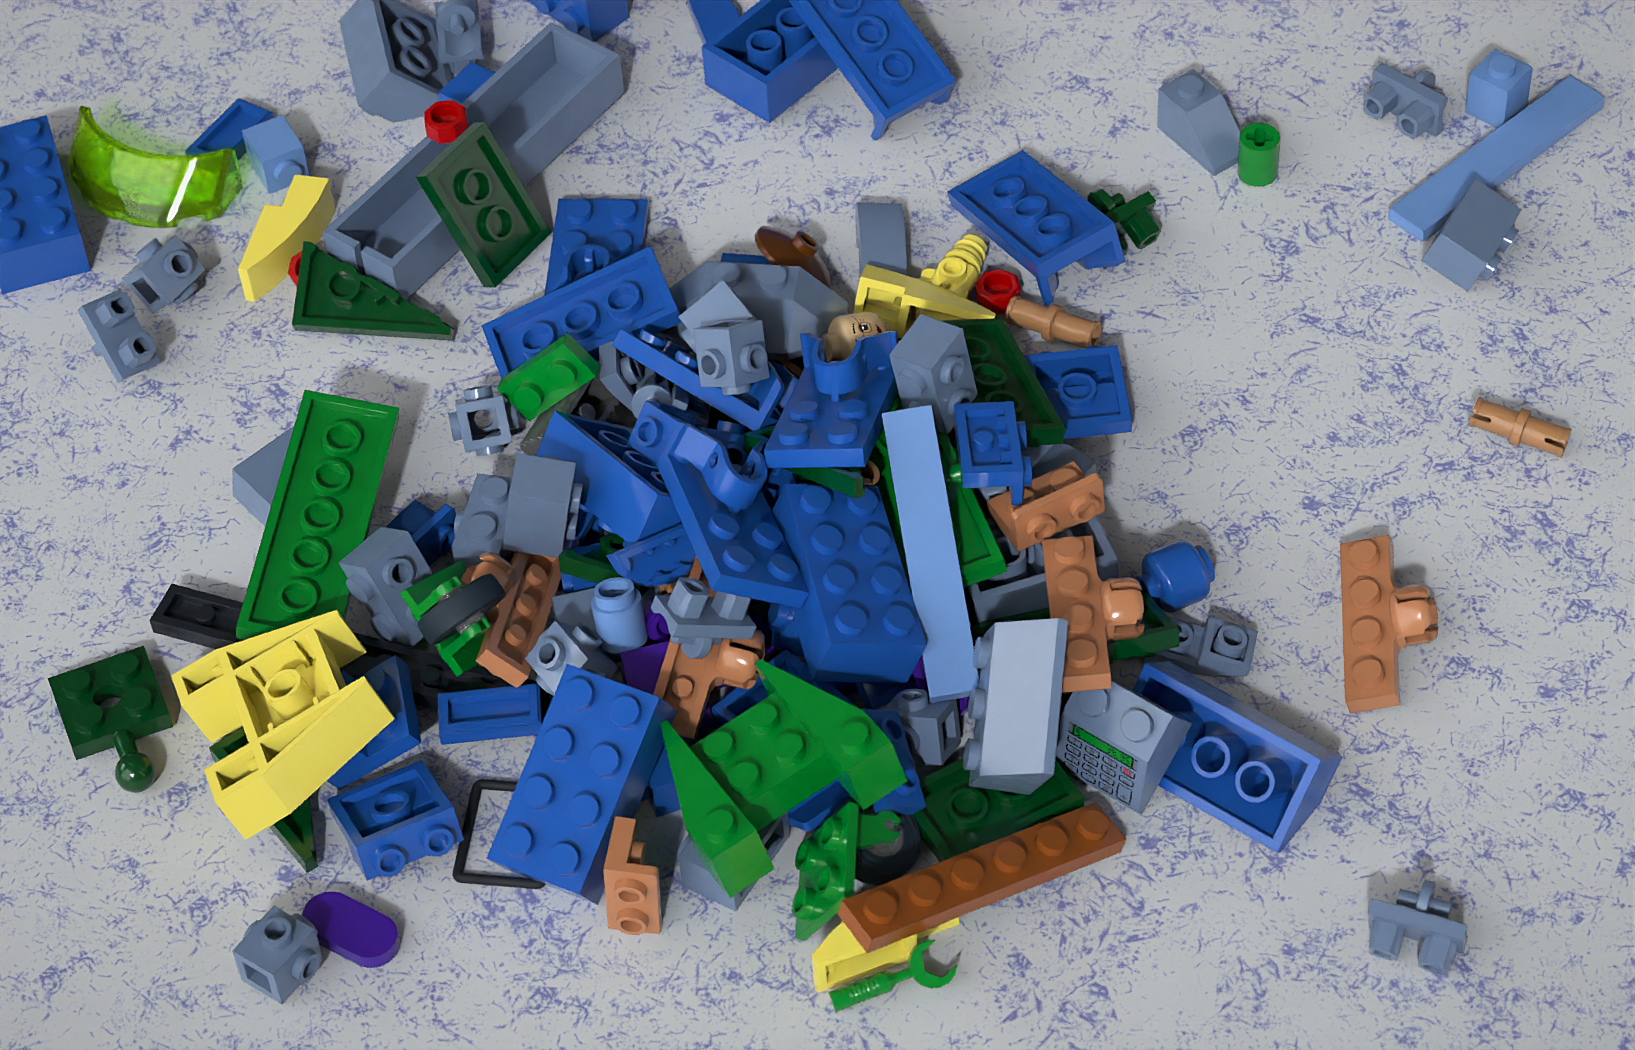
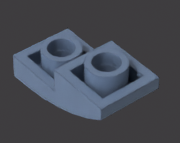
(881, 236)
(623, 375)
(1211, 650)

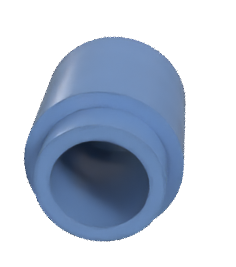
(619, 615)

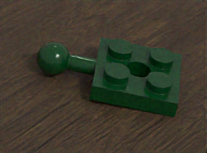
(102, 728)

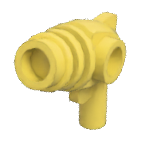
(959, 266)

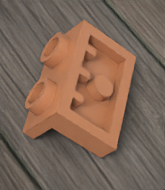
(1049, 506)
(630, 886)

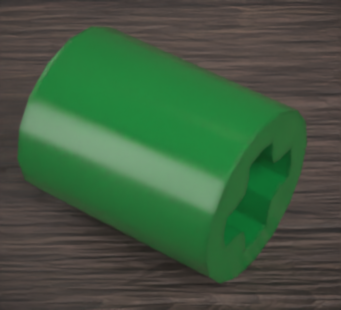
(1258, 154)

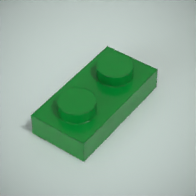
(548, 377)

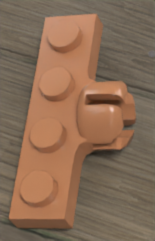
(1093, 610)
(520, 615)
(1378, 623)
(688, 682)

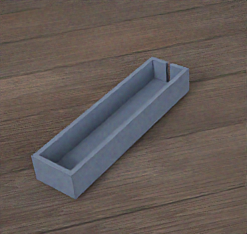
(533, 112)

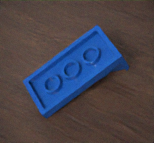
(879, 55)
(1037, 220)
(593, 236)
(592, 310)
(671, 360)
(835, 406)
(730, 518)

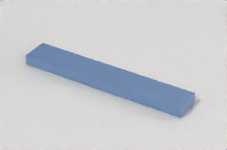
(1497, 156)
(931, 552)

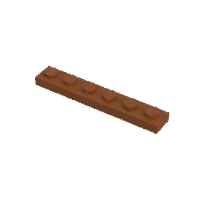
(980, 877)

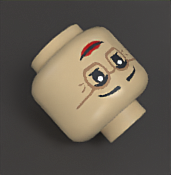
(846, 330)

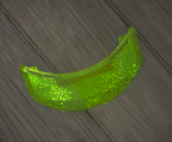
(148, 186)

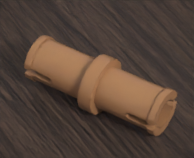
(1053, 322)
(1520, 427)

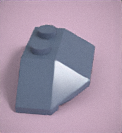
(779, 295)

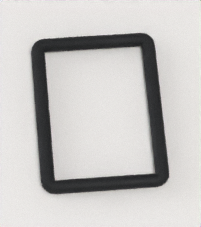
(462, 851)

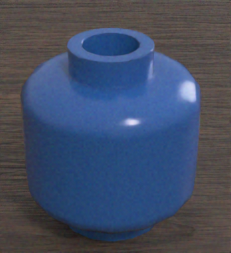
(1177, 575)

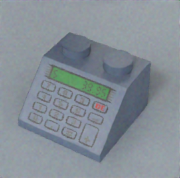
(1118, 742)

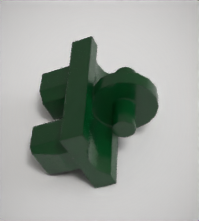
(1129, 217)

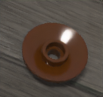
(792, 250)

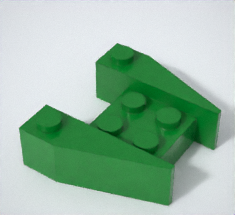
(769, 765)

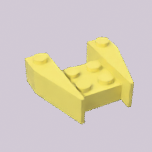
(292, 709)

